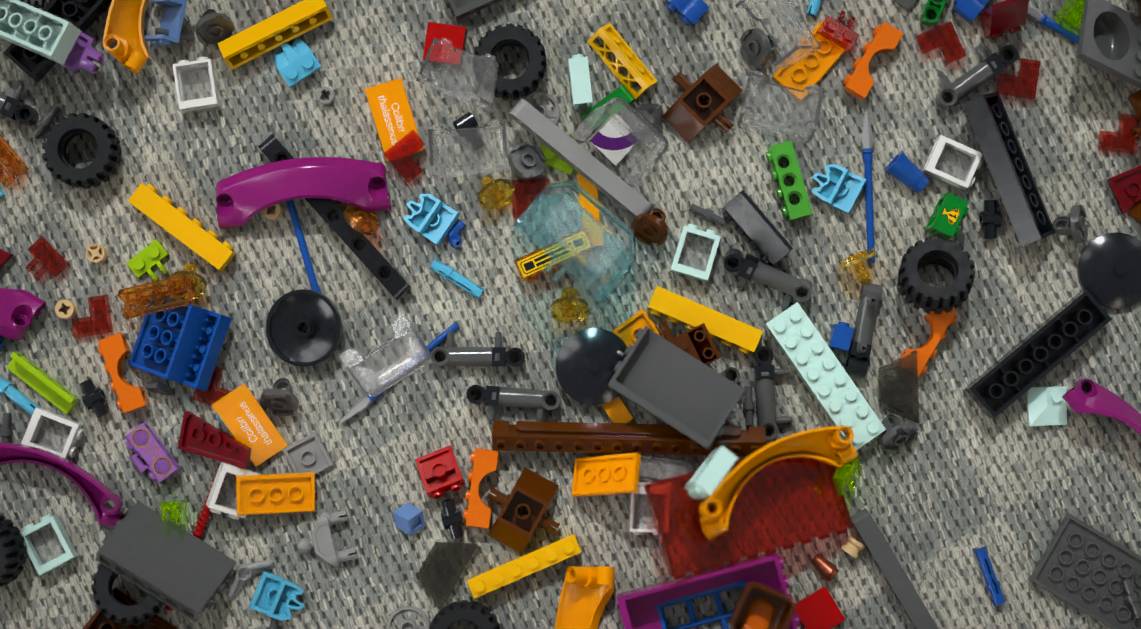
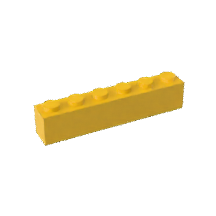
(274, 32)
(182, 227)
(693, 314)
(524, 565)

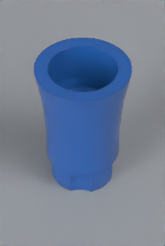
(907, 172)

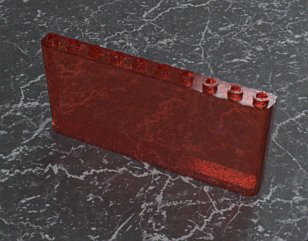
(773, 510)

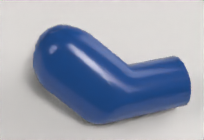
(454, 234)

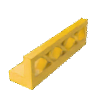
(636, 69)

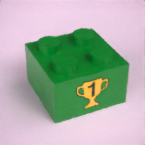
(947, 216)

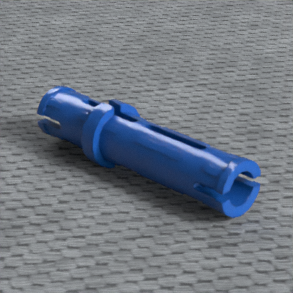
(993, 584)

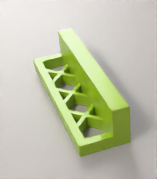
(42, 382)

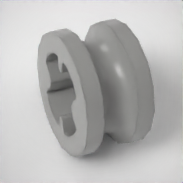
(320, 95)

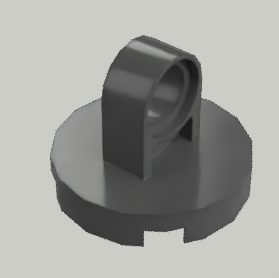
(213, 27)
(756, 47)
(526, 161)
(1075, 224)
(279, 400)
(897, 433)

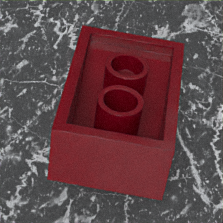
(1004, 17)

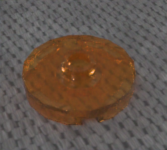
(361, 220)

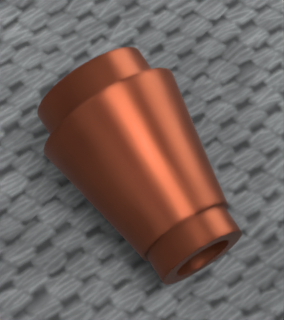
(824, 567)

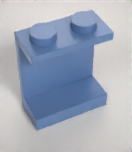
(171, 20)

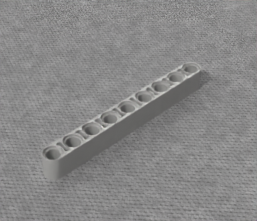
(579, 159)

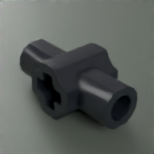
(990, 219)
(94, 398)
(452, 518)

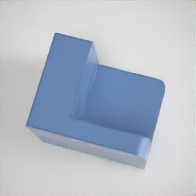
(409, 519)

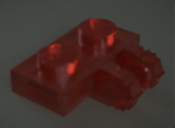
(838, 33)
(48, 257)

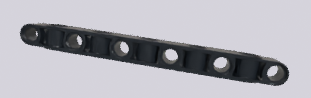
(324, 207)

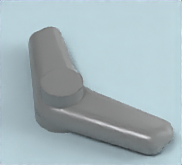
(244, 572)

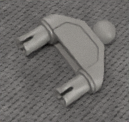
(324, 541)

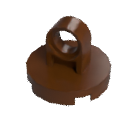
(651, 228)

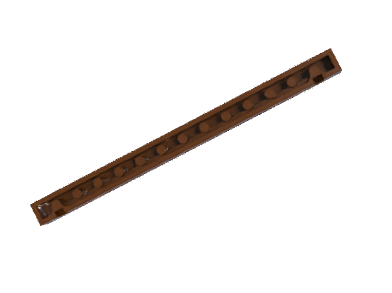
(617, 438)

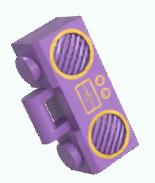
(152, 450)

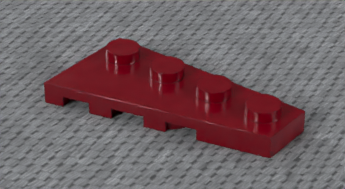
(208, 441)

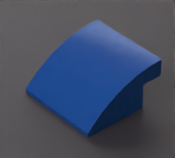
(181, 344)

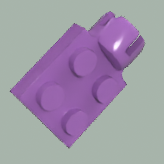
(83, 55)

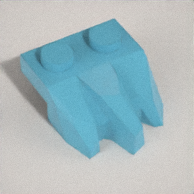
(296, 62)
(839, 187)
(431, 218)
(276, 596)

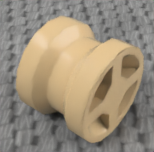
(275, 213)
(93, 251)
(68, 312)
(852, 547)

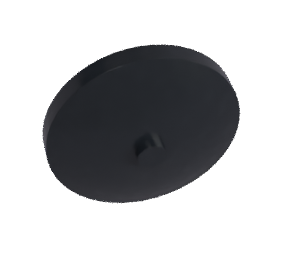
(1112, 270)
(304, 327)
(588, 364)

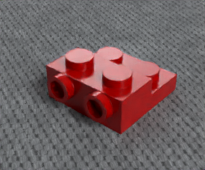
(440, 472)

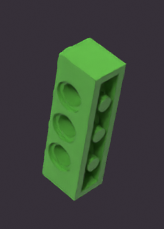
(786, 151)

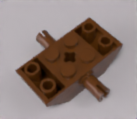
(690, 117)
(694, 342)
(529, 491)

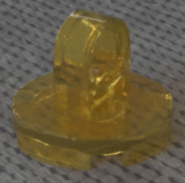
(495, 193)
(859, 265)
(197, 279)
(569, 306)

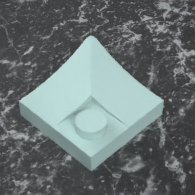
(1046, 406)

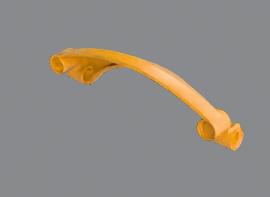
(126, 28)
(817, 444)
(584, 596)

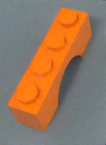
(884, 40)
(938, 325)
(114, 351)
(478, 512)

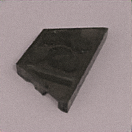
(900, 387)
(443, 569)

